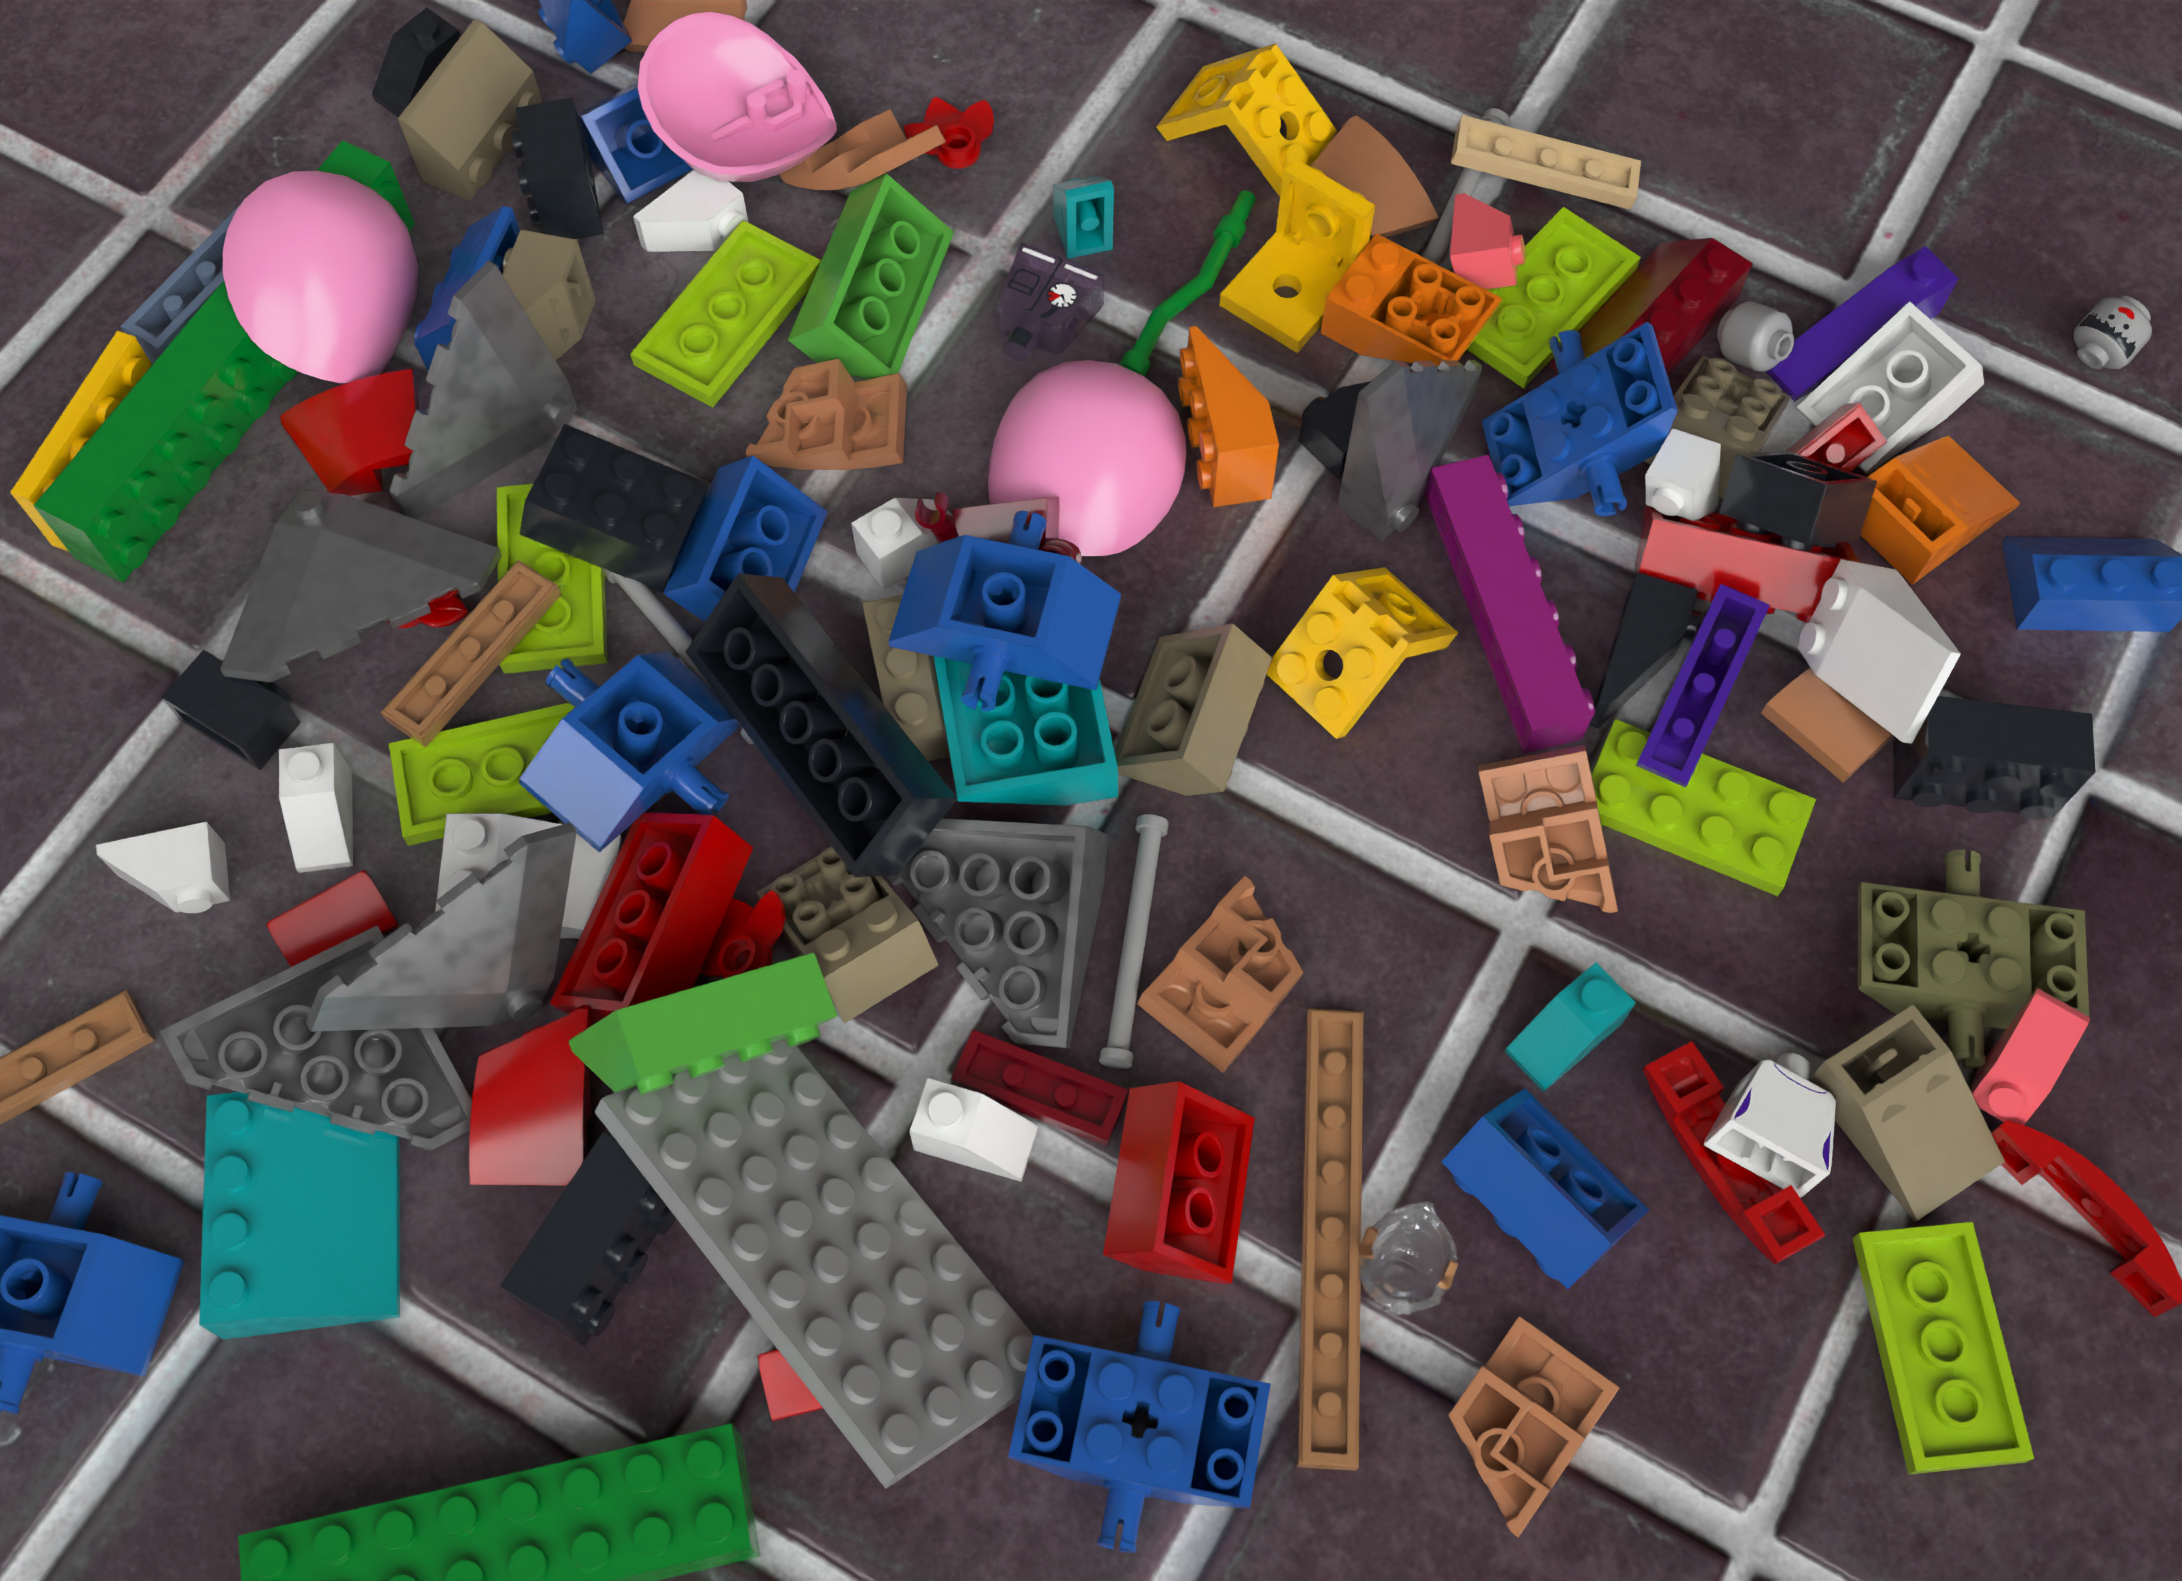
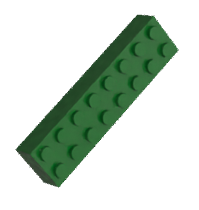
(591, 1518)

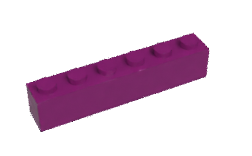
(1508, 604)

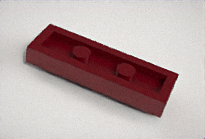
(1040, 1087)

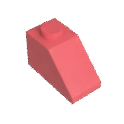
(1484, 244)
(2028, 1058)

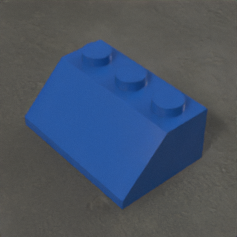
(585, 30)
(627, 146)
(483, 242)
(745, 526)
(2094, 583)
(1544, 1187)

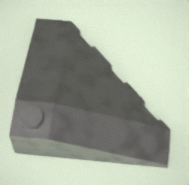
(490, 400)
(1398, 436)
(342, 570)
(1016, 912)
(472, 960)
(357, 1077)

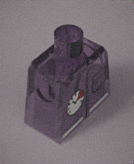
(1046, 302)

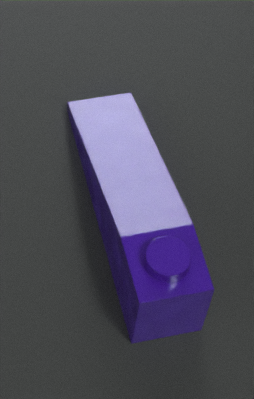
(1835, 338)
(1702, 685)

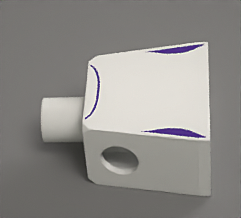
(1778, 1125)

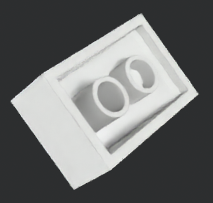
(1903, 378)
(1878, 647)
(478, 843)

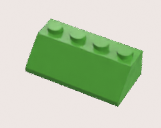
(872, 281)
(706, 1024)

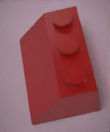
(1179, 1183)

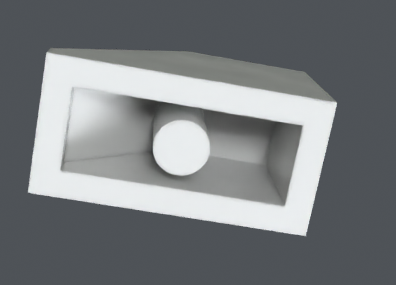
(691, 215)
(1684, 476)
(890, 537)
(317, 806)
(174, 866)
(972, 1130)

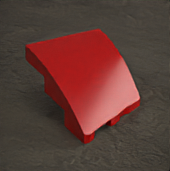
(356, 430)
(531, 1107)

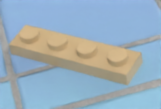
(1546, 162)

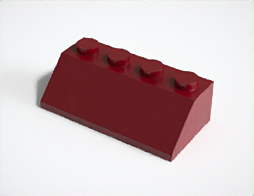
(1676, 290)

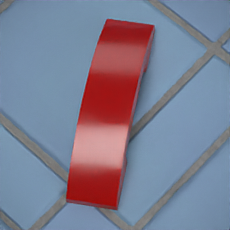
(1691, 1104)
(2147, 1265)

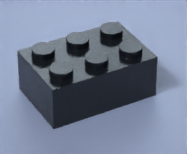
(612, 507)
(1996, 758)
(589, 1245)

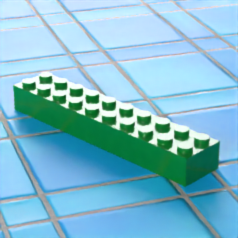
(179, 420)

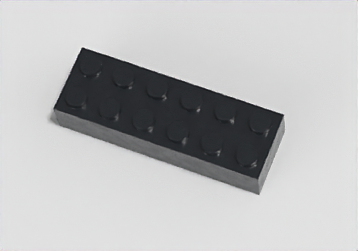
(820, 726)

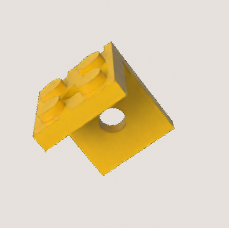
(1250, 98)
(1314, 244)
(1372, 627)

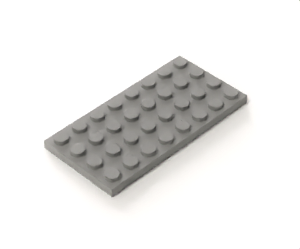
(829, 1253)

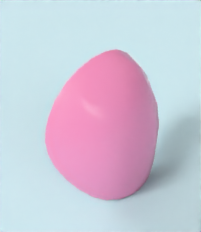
(731, 99)
(321, 274)
(1098, 444)

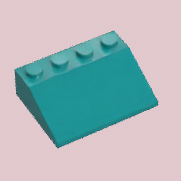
(1036, 745)
(296, 1221)

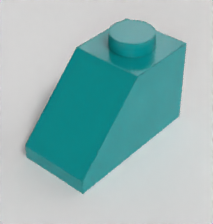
(1084, 215)
(1570, 1026)

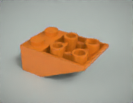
(1404, 307)
(1227, 424)
(1931, 506)

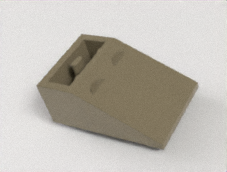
(551, 287)
(1728, 410)
(857, 930)
(1910, 1112)

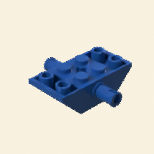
(1584, 422)
(1007, 611)
(628, 745)
(77, 1293)
(1076, 1427)

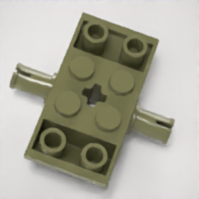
(1967, 954)

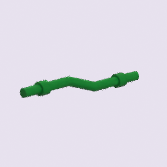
(1227, 236)

